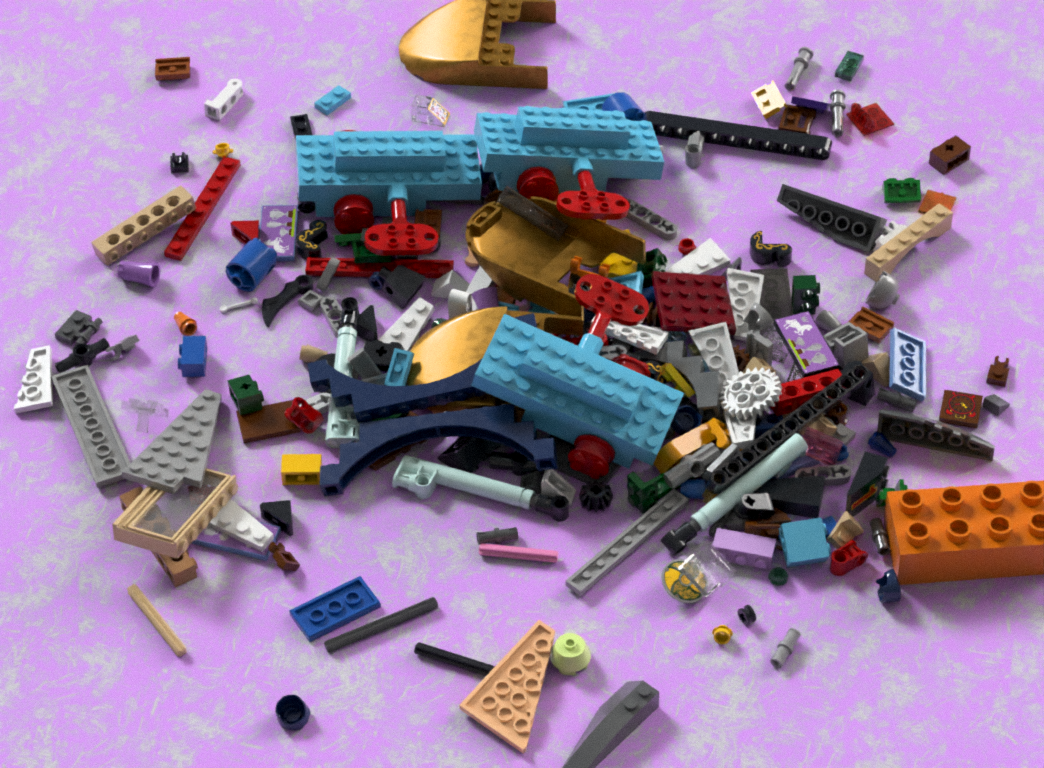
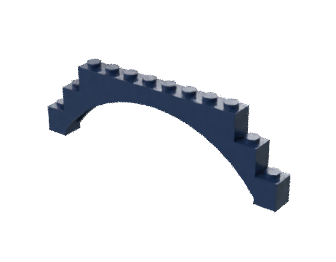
(381, 401)
(388, 435)

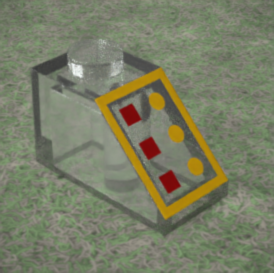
(429, 111)

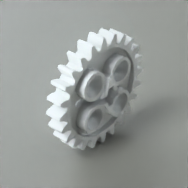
(750, 393)

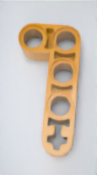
(686, 444)

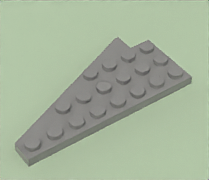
(181, 449)

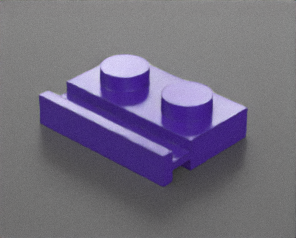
(817, 105)

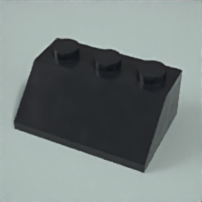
(467, 453)

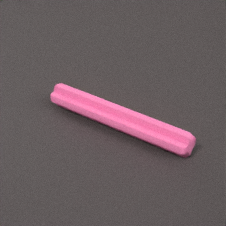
(518, 553)

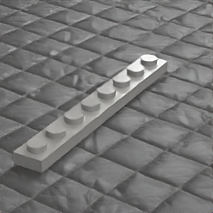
(626, 542)

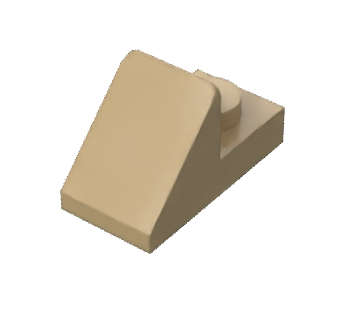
(844, 530)

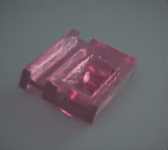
(822, 446)

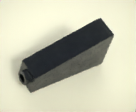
(795, 495)

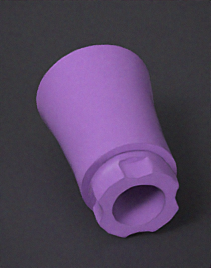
(140, 272)
(486, 298)

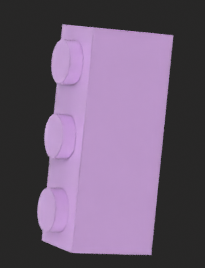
(745, 548)

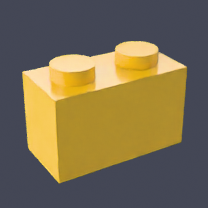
(301, 469)

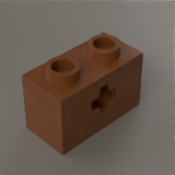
(949, 155)

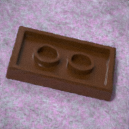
(266, 423)

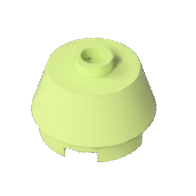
(570, 654)

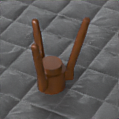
(754, 527)

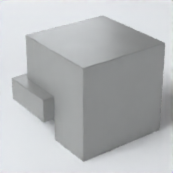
(848, 343)

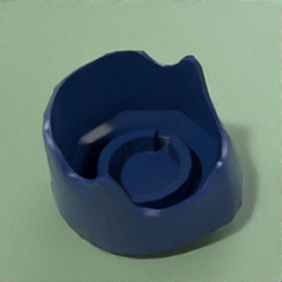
(685, 419)
(889, 587)
(292, 712)

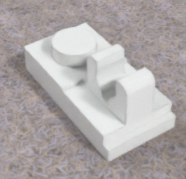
(889, 234)

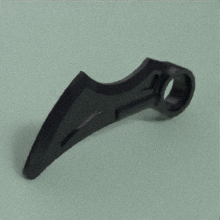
(273, 305)

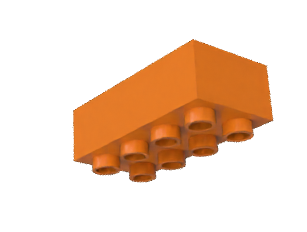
(966, 532)

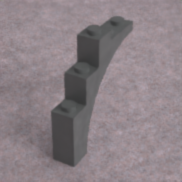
(705, 384)

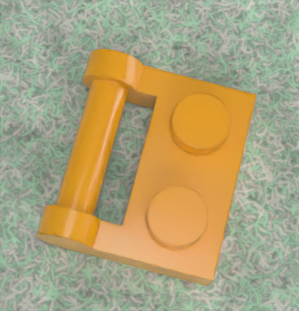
(721, 433)

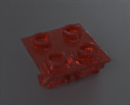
(869, 118)

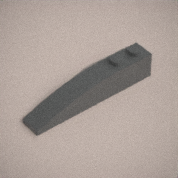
(833, 218)
(932, 435)
(614, 723)

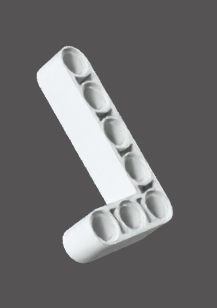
(462, 302)

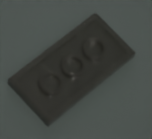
(775, 292)

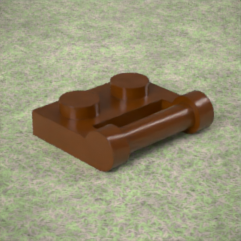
(792, 116)

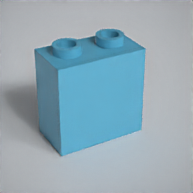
(804, 542)

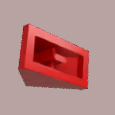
(245, 230)

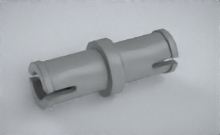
(785, 648)

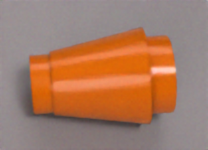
(185, 323)

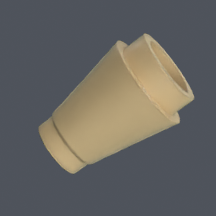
(311, 353)

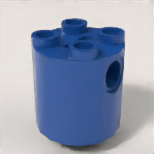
(624, 103)
(251, 265)

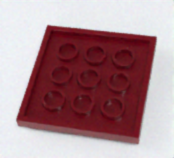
(692, 301)

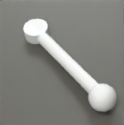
(223, 309)

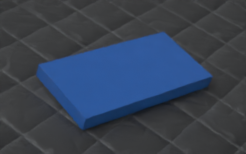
(334, 609)

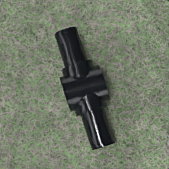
(82, 355)

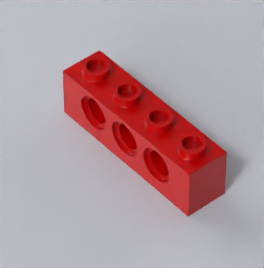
(801, 390)

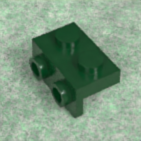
(641, 494)

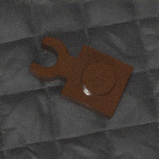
(998, 372)
(284, 559)

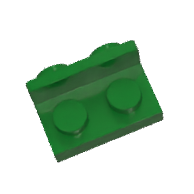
(901, 190)
(881, 498)

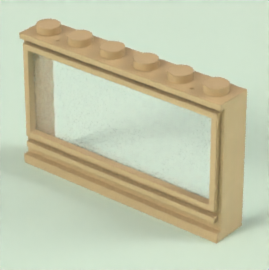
(173, 521)

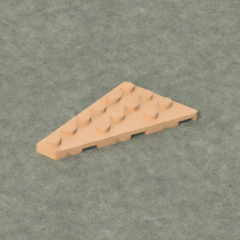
(511, 691)

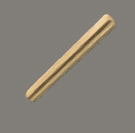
(157, 620)

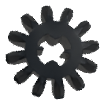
(595, 496)

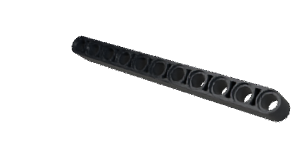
(741, 135)
(793, 422)

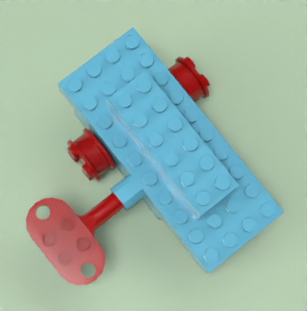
(568, 154)
(386, 175)
(573, 393)

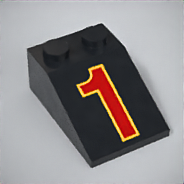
(867, 482)

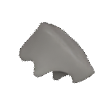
(758, 319)

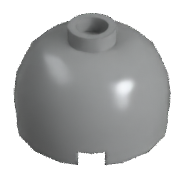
(883, 292)

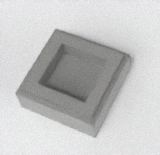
(310, 301)

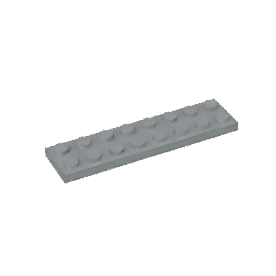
(91, 425)

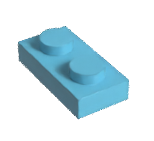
(332, 100)
(399, 368)

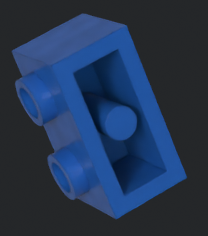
(193, 356)

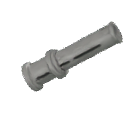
(800, 64)
(837, 107)

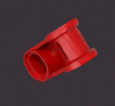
(304, 417)
(847, 558)

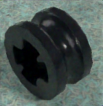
(746, 615)

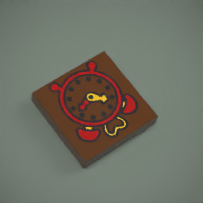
(960, 408)

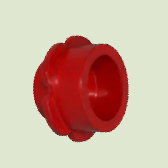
(686, 246)

